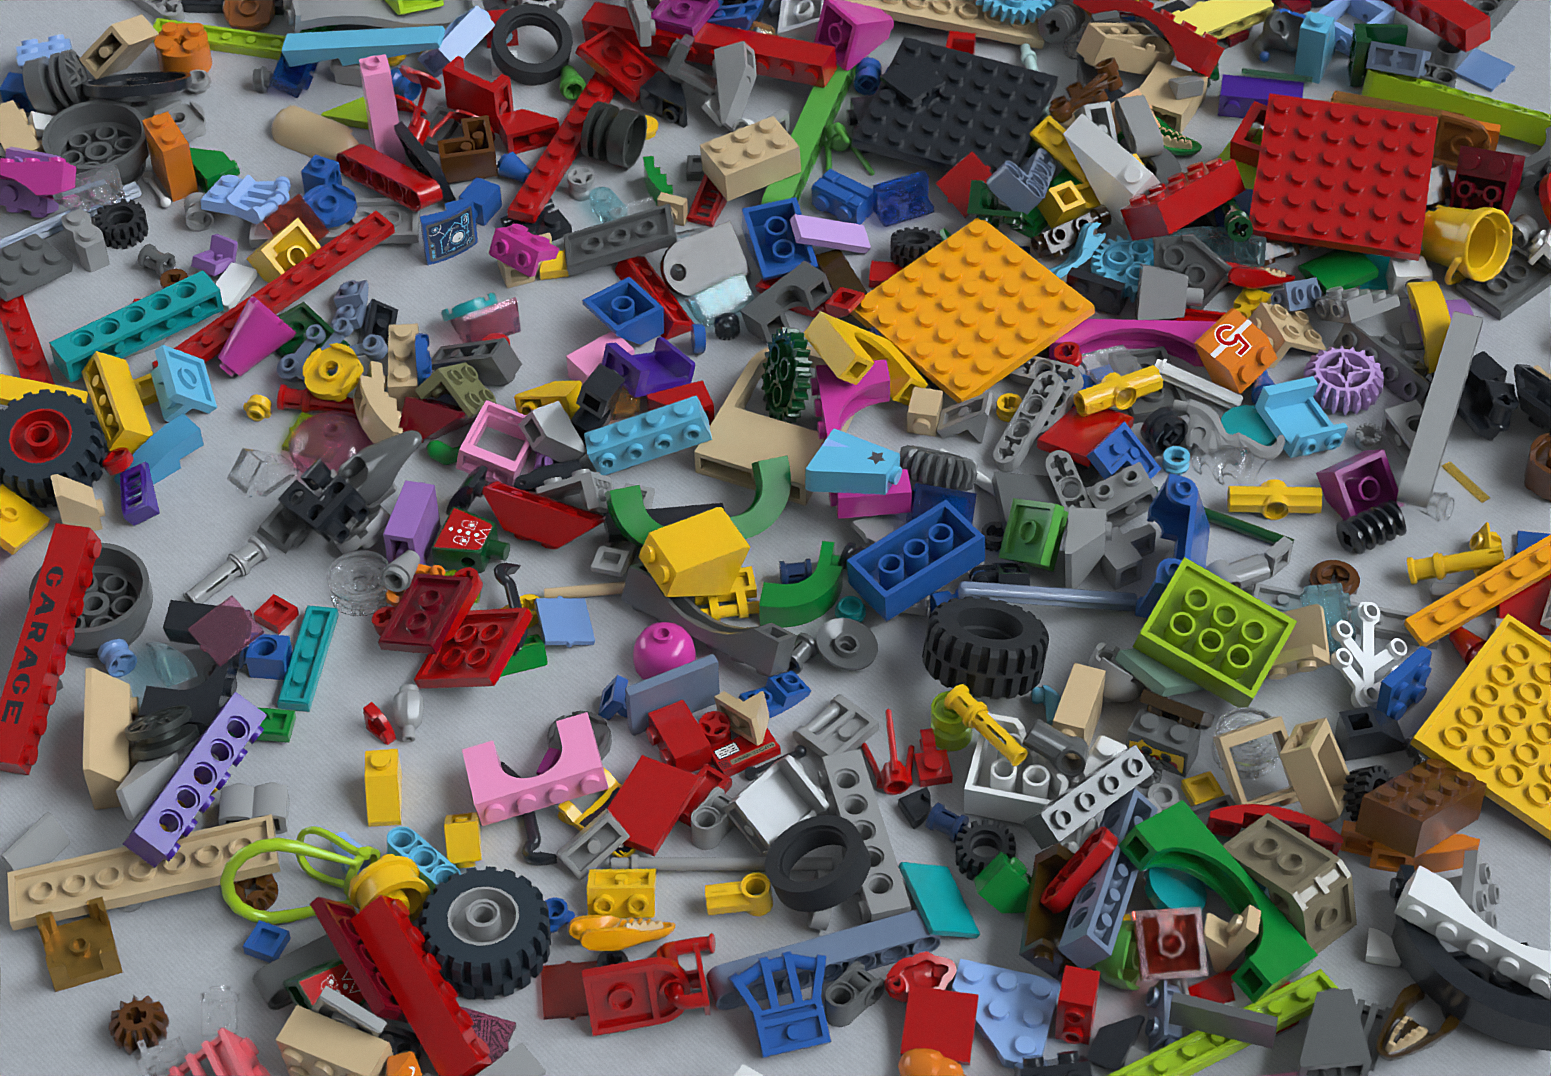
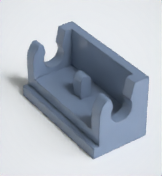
(1397, 59)

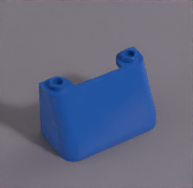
(1183, 520)

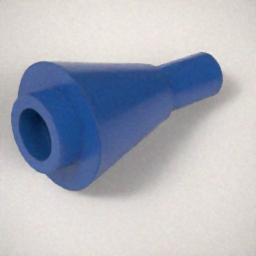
(513, 167)

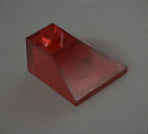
(1170, 944)

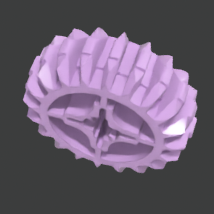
(1345, 379)

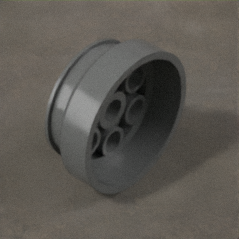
(98, 135)
(113, 603)

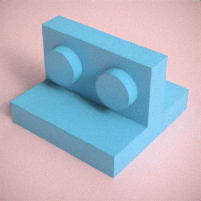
(181, 383)

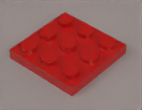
(476, 651)

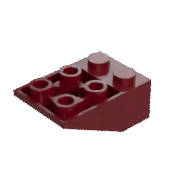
(1486, 179)

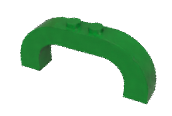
(770, 498)

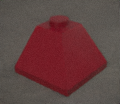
(432, 417)

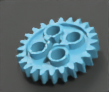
(1016, 9)
(1122, 261)

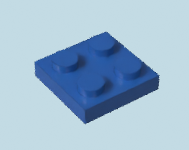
(1405, 684)

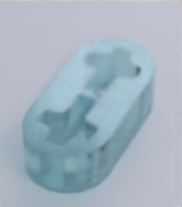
(597, 200)

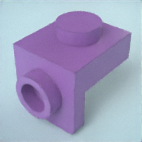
(218, 258)

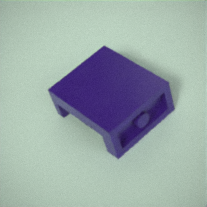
(650, 371)

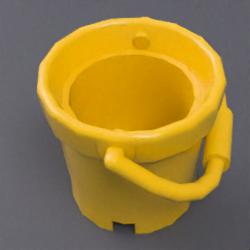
(1467, 241)

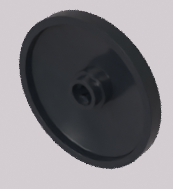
(138, 86)

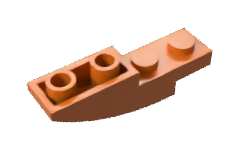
(1441, 857)

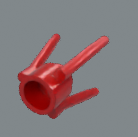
(894, 776)

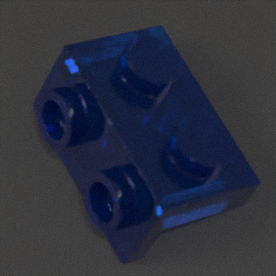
(292, 79)

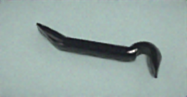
(502, 574)
(533, 834)

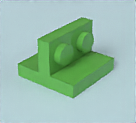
(1034, 533)

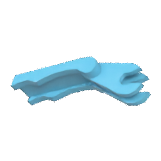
(1084, 248)

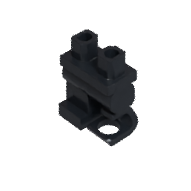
(329, 511)

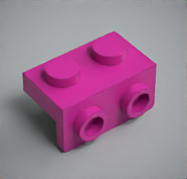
(521, 248)

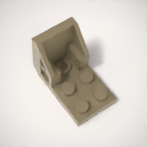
(1302, 879)

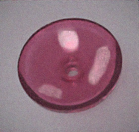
(327, 435)

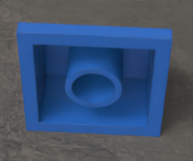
(628, 311)

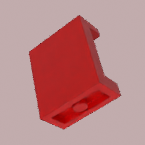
(476, 94)

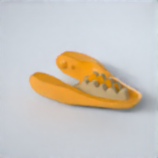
(615, 934)

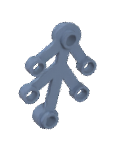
(298, 359)

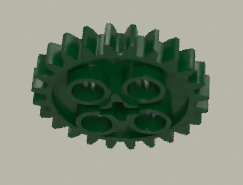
(786, 375)

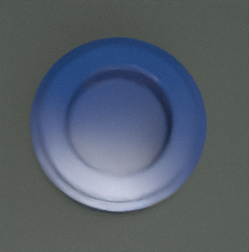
(698, 338)

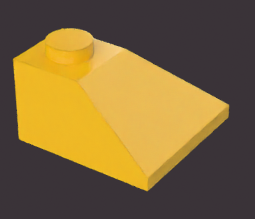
(283, 251)

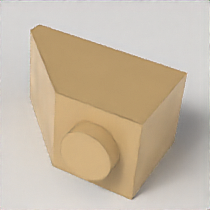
(77, 503)

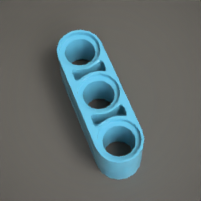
(431, 864)

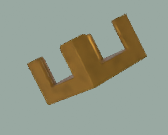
(79, 949)

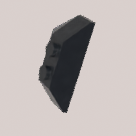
(1534, 394)

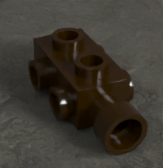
(1057, 239)

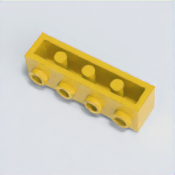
(116, 402)

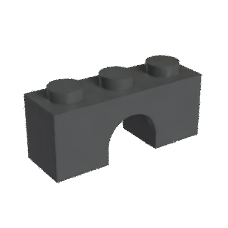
(800, 287)

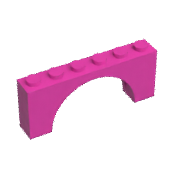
(835, 404)

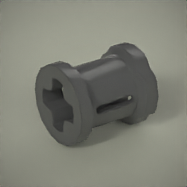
(156, 259)
(803, 649)

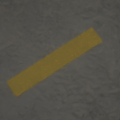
(1466, 481)

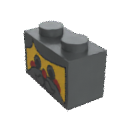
(1165, 740)

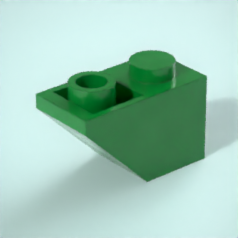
(1005, 884)

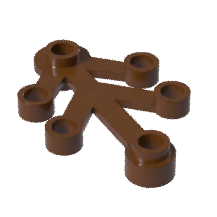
(1062, 108)

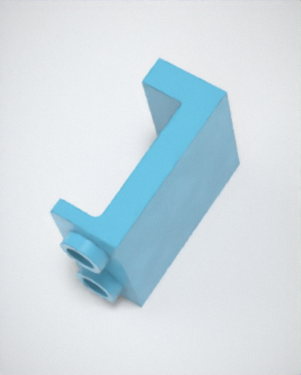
(1296, 415)

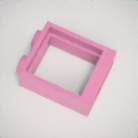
(499, 467)

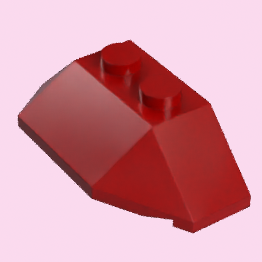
(538, 517)

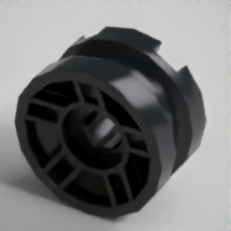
(1163, 429)

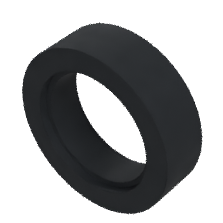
(537, 16)
(831, 888)

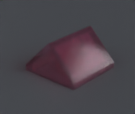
(496, 318)

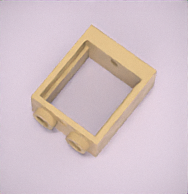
(1247, 733)
(1316, 769)

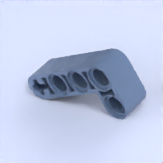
(1023, 186)

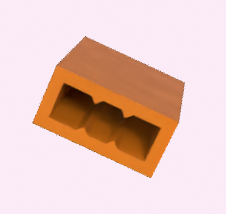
(170, 156)

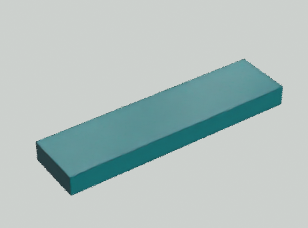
(308, 658)

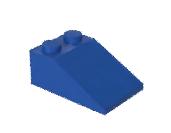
(772, 238)

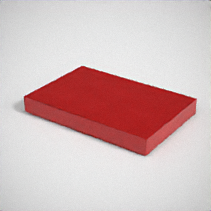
(618, 62)
(1081, 434)
(652, 802)

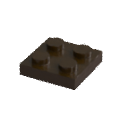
(1166, 707)

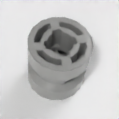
(196, 218)

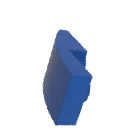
(781, 692)

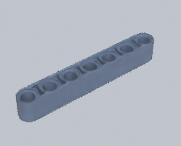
(871, 944)

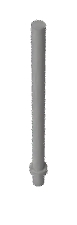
(714, 863)

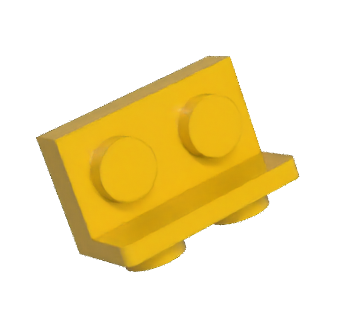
(621, 892)

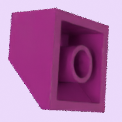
(1359, 483)

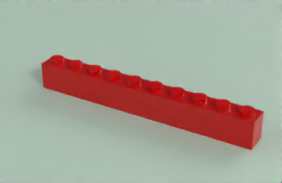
(774, 55)

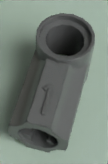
(1054, 747)

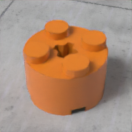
(183, 47)

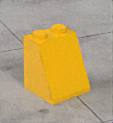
(695, 555)

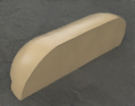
(311, 133)

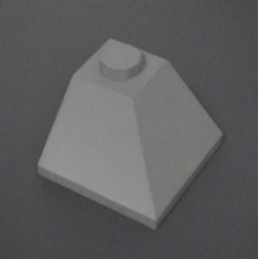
(1085, 542)

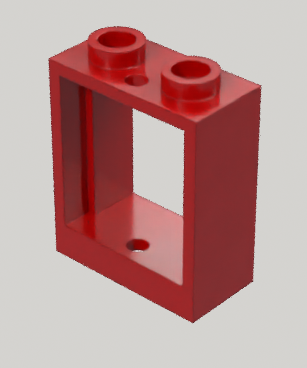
(1241, 143)

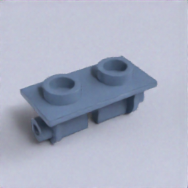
(1297, 294)
(1158, 1028)

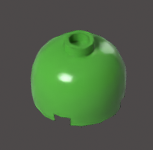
(1122, 966)

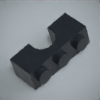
(597, 400)

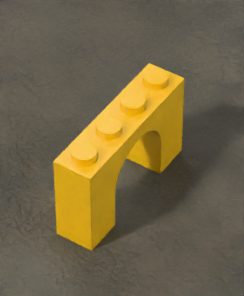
(851, 353)

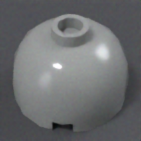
(1119, 683)

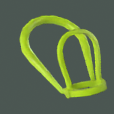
(301, 850)

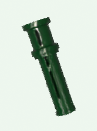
(1235, 218)

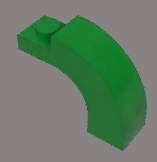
(804, 601)

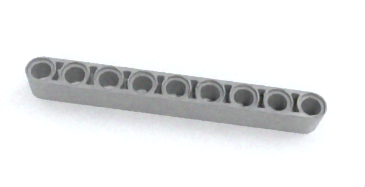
(1440, 410)

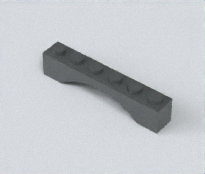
(761, 647)

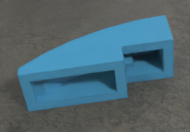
(166, 449)

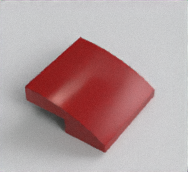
(1528, 606)

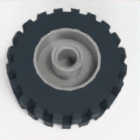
(487, 931)

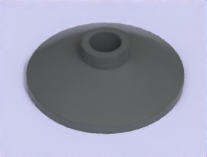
(846, 644)

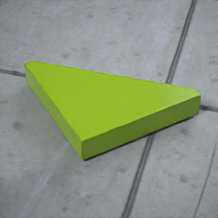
(349, 114)

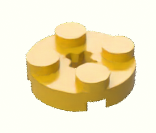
(342, 382)

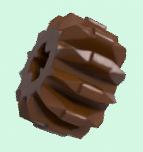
(138, 1022)

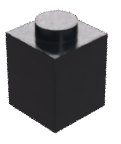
(1484, 367)

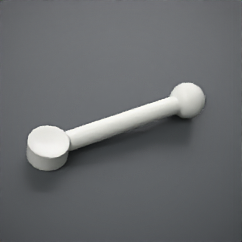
(148, 177)

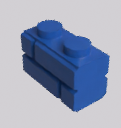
(842, 197)

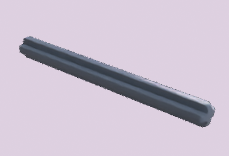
(54, 224)
(1049, 596)

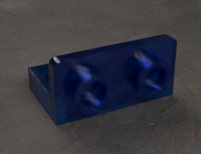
(902, 199)

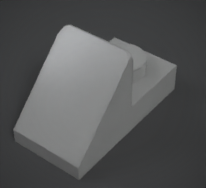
(966, 415)

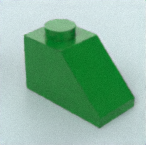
(211, 166)

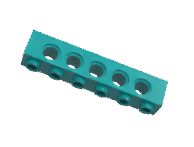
(138, 324)

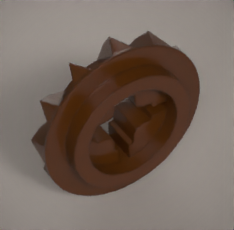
(1343, 572)
(264, 896)

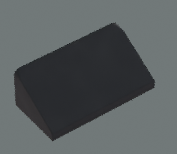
(377, 320)

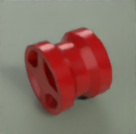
(716, 722)

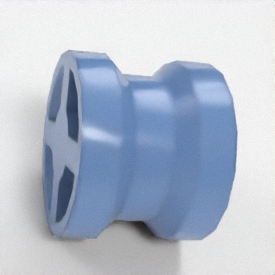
(117, 657)

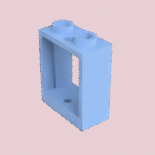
(1365, 10)
(458, 39)

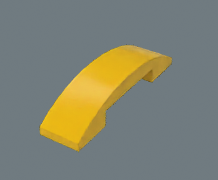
(1432, 318)

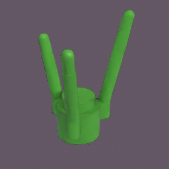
(840, 140)

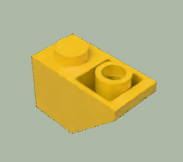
(563, 391)

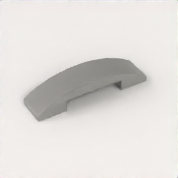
(616, 557)

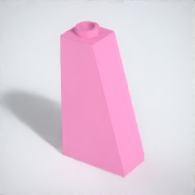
(381, 106)

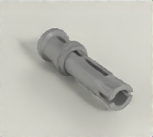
(237, 564)

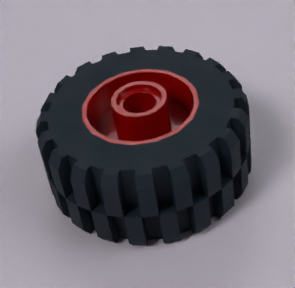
(49, 437)

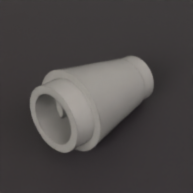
(400, 572)

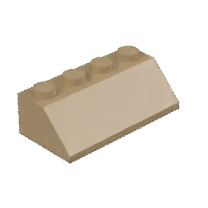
(106, 750)

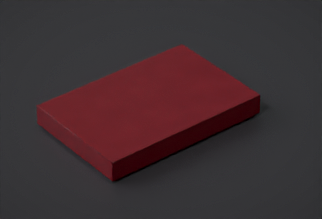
(425, 613)

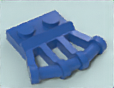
(791, 1025)

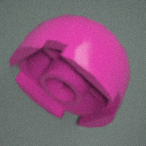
(662, 649)

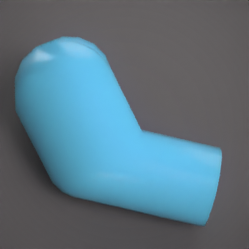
(1049, 699)

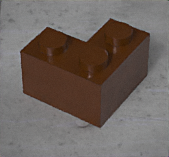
(469, 155)

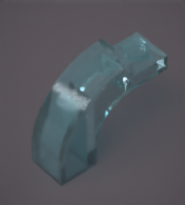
(1217, 239)

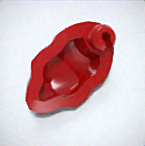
(920, 971)

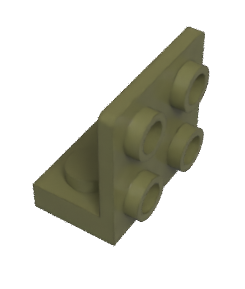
(461, 383)

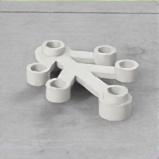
(1364, 692)

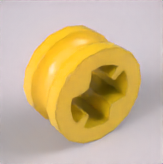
(1007, 400)

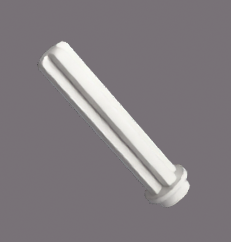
(1198, 385)

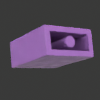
(413, 522)

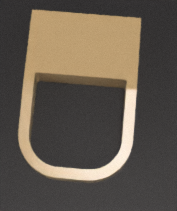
(748, 437)

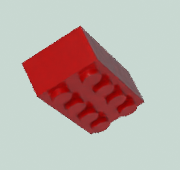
(1182, 199)

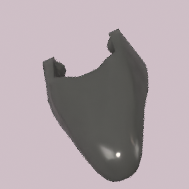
(383, 463)

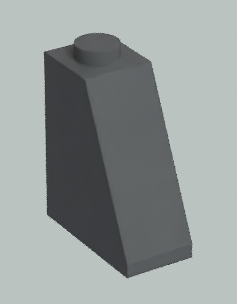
(1335, 1038)

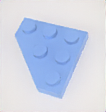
(1012, 1008)

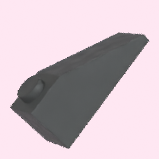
(491, 359)

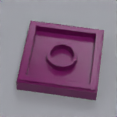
(683, 15)

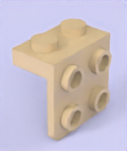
(1286, 329)
(1306, 645)

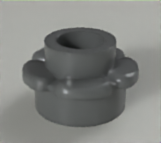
(261, 79)

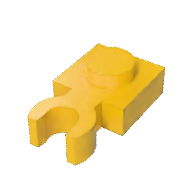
(1249, 300)

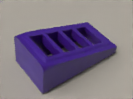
(149, 507)

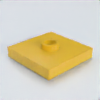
(18, 521)

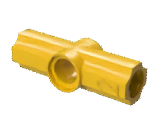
(1118, 391)
(1274, 499)

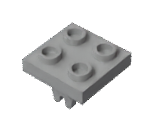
(1477, 888)

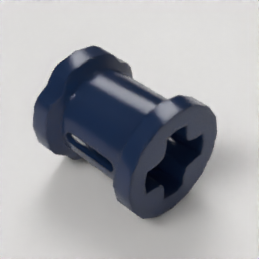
(795, 572)
(946, 821)

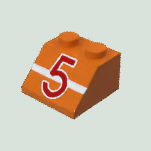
(1235, 351)

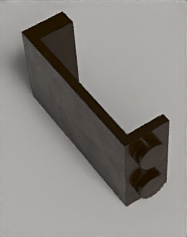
(1042, 927)

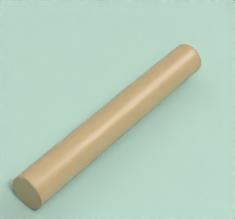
(585, 590)

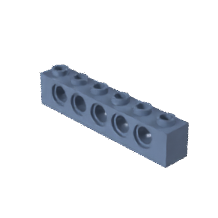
(1104, 898)

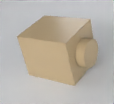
(924, 411)

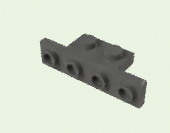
(1400, 367)

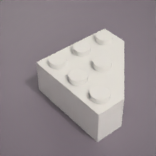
(1005, 790)

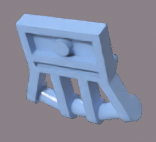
(246, 197)

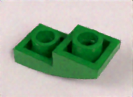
(654, 180)

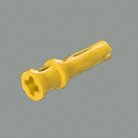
(1439, 565)
(977, 717)

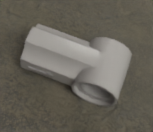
(1243, 571)

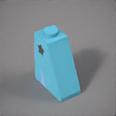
(1315, 46)
(852, 466)

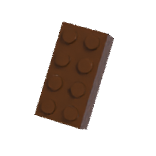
(1421, 807)

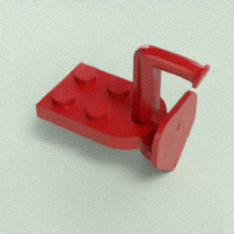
(647, 989)

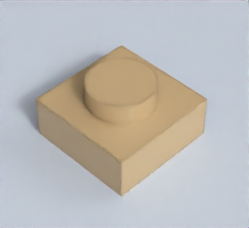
(678, 205)

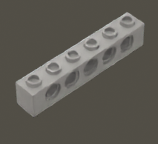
(854, 799)

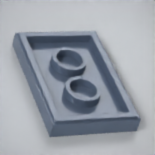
(692, 682)

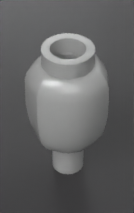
(408, 710)

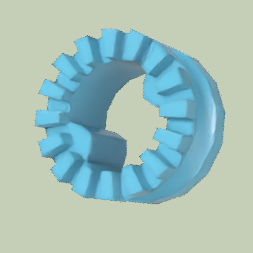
(1176, 467)

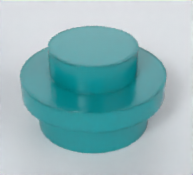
(851, 608)

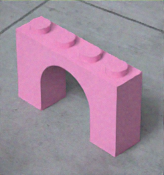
(573, 776)

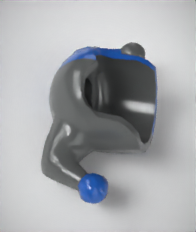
(1279, 32)

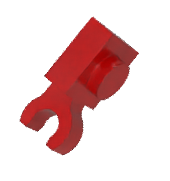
(932, 764)

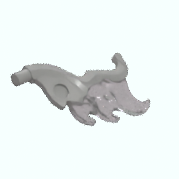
(1221, 451)

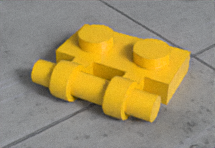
(742, 589)

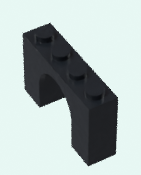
(210, 695)

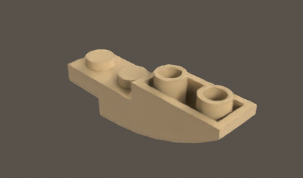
(373, 406)

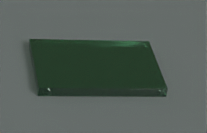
(1275, 75)

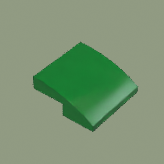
(1340, 269)

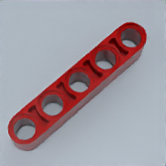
(389, 177)

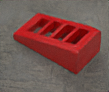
(704, 192)

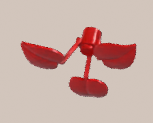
(419, 126)

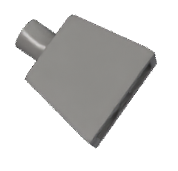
(1164, 294)

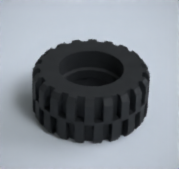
(986, 647)

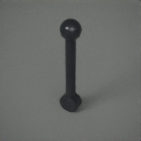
(751, 772)

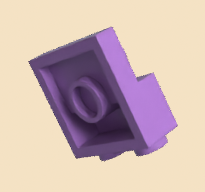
(18, 196)

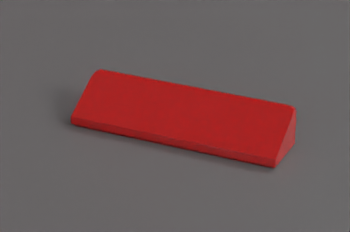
(640, 270)

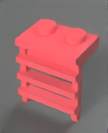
(227, 1055)

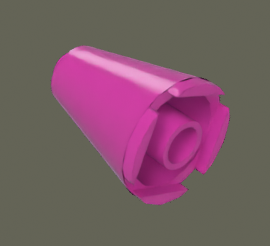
(253, 338)

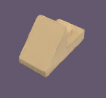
(747, 717)
(1229, 939)

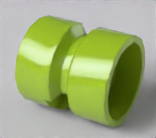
(948, 726)

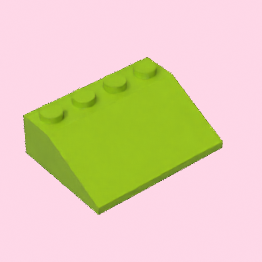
(1214, 634)

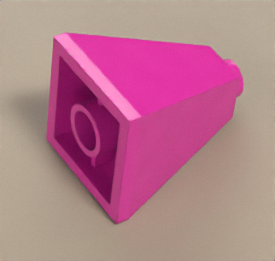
(852, 30)

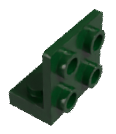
(1360, 45)
(984, 205)

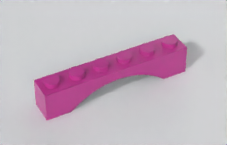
(40, 177)
(1138, 334)

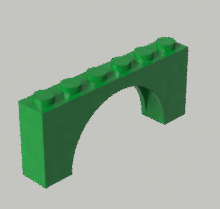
(1183, 842)

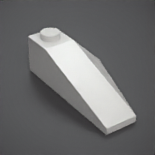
(1108, 166)

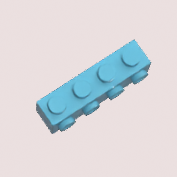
(648, 436)

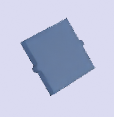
(1484, 70)
(564, 621)

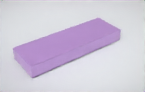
(830, 233)

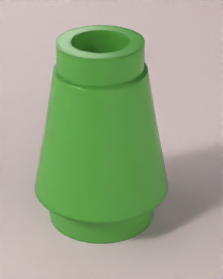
(571, 83)

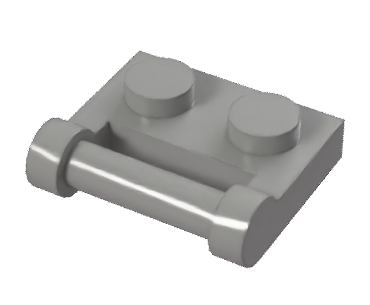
(843, 735)

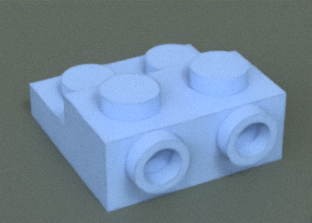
(32, 49)

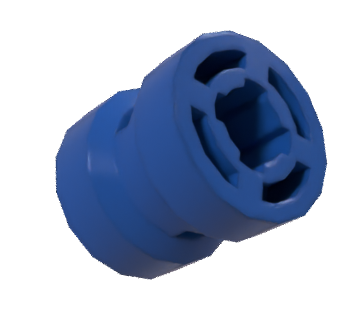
(867, 76)
(403, 86)

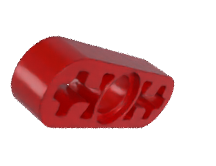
(1079, 870)

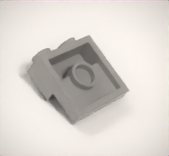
(1353, 304)

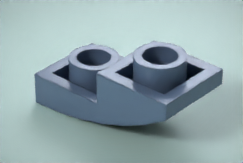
(351, 302)

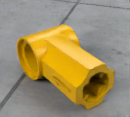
(740, 896)

